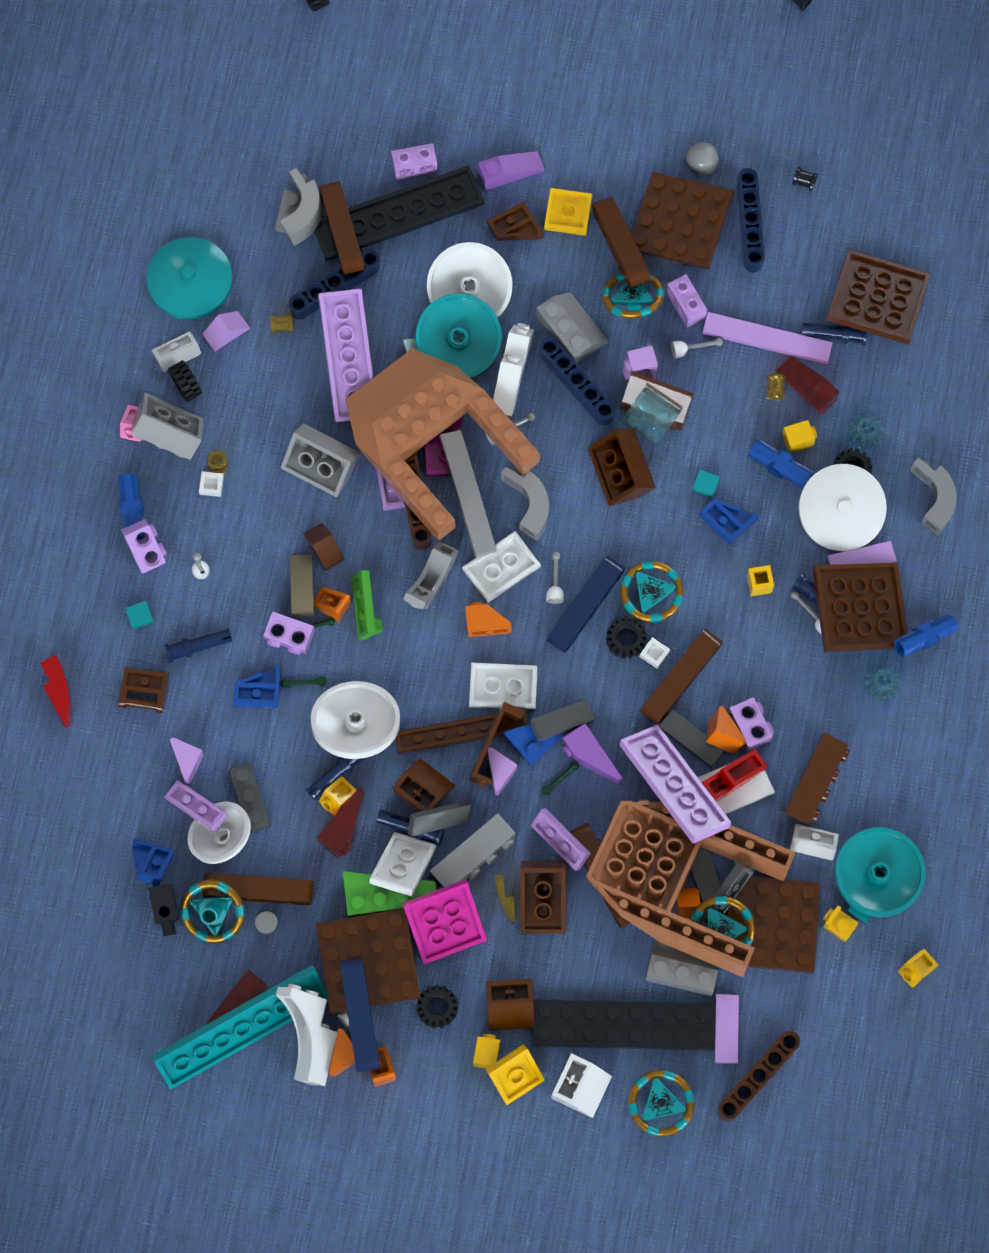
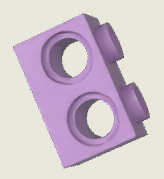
(414, 161)
(686, 301)
(642, 362)
(141, 547)
(291, 628)
(746, 725)

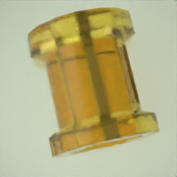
(281, 323)
(775, 386)
(219, 456)

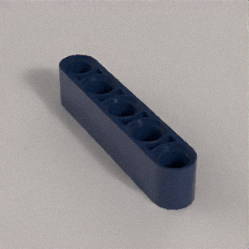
(750, 210)
(323, 285)
(578, 390)
(585, 604)
(359, 1014)

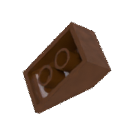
(543, 897)

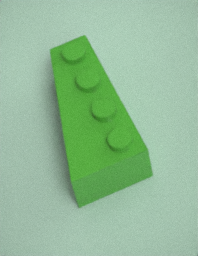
(367, 898)

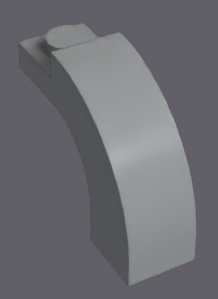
(308, 215)
(531, 487)
(944, 494)
(432, 576)

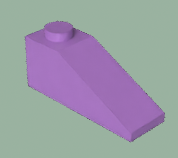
(509, 168)
(589, 753)

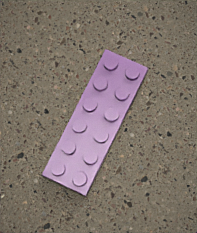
(345, 346)
(675, 784)

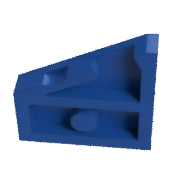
(727, 519)
(259, 690)
(526, 743)
(151, 861)

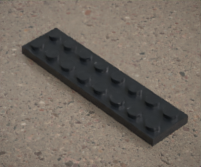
(406, 209)
(624, 1025)

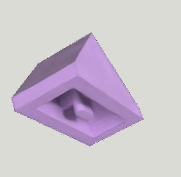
(225, 329)
(187, 757)
(501, 770)

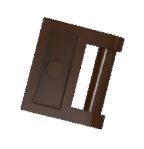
(146, 683)

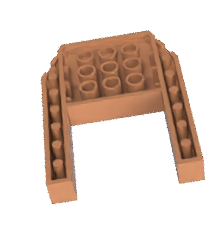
(413, 405)
(645, 868)

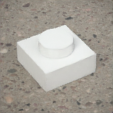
(211, 484)
(654, 653)

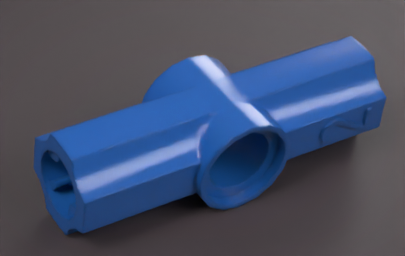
(780, 463)
(131, 501)
(925, 635)

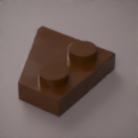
(515, 224)

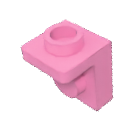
(126, 423)

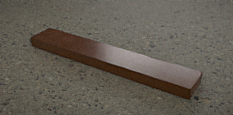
(453, 732)

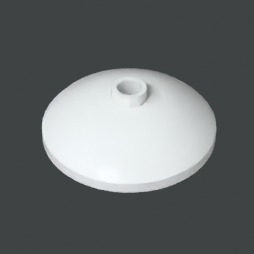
(212, 846)

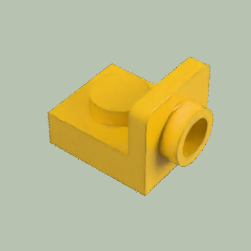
(337, 795)
(839, 923)
(917, 968)

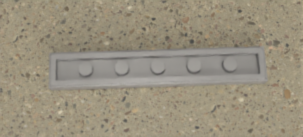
(467, 493)

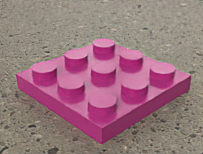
(444, 921)

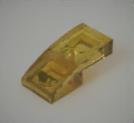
(506, 903)

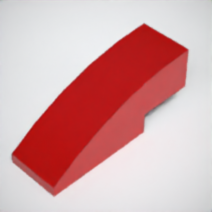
(57, 688)
(735, 775)

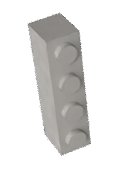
(474, 852)

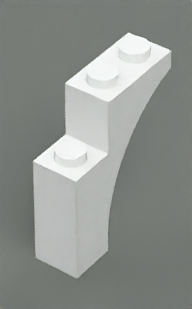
(512, 367)
(314, 1038)

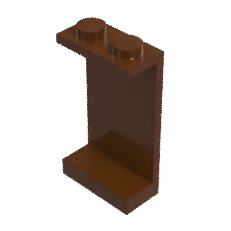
(509, 711)

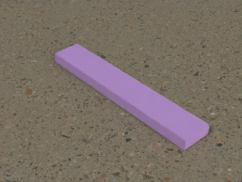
(767, 338)

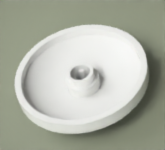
(472, 271)
(842, 507)
(355, 720)

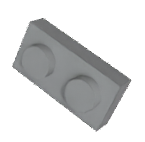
(289, 204)

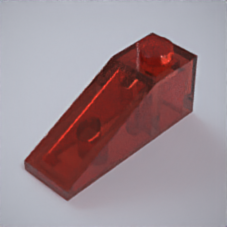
(809, 384)
(340, 831)
(245, 990)

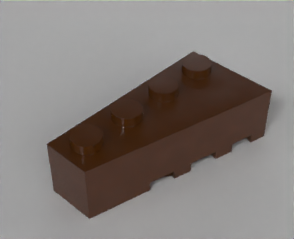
(816, 779)

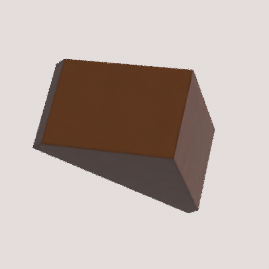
(323, 546)

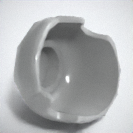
(703, 158)

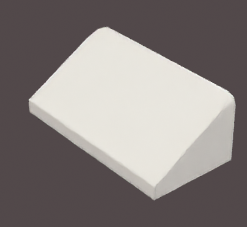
(176, 350)
(814, 842)

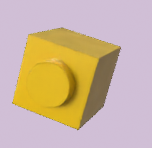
(799, 436)
(760, 580)
(486, 1051)

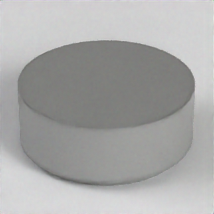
(266, 923)

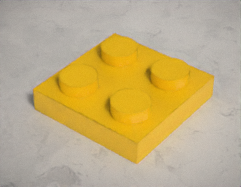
(568, 211)
(515, 1074)

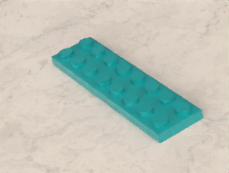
(231, 1031)

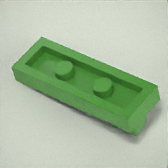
(365, 621)

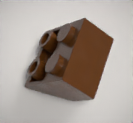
(422, 787)
(510, 1004)

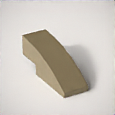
(301, 585)

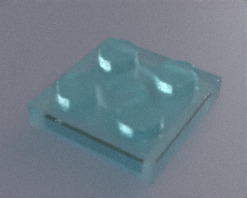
(650, 416)

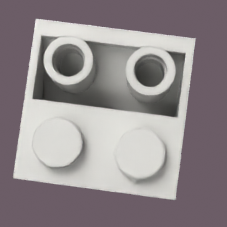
(581, 1086)

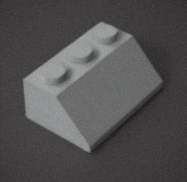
(570, 326)
(167, 426)
(319, 460)
(680, 970)

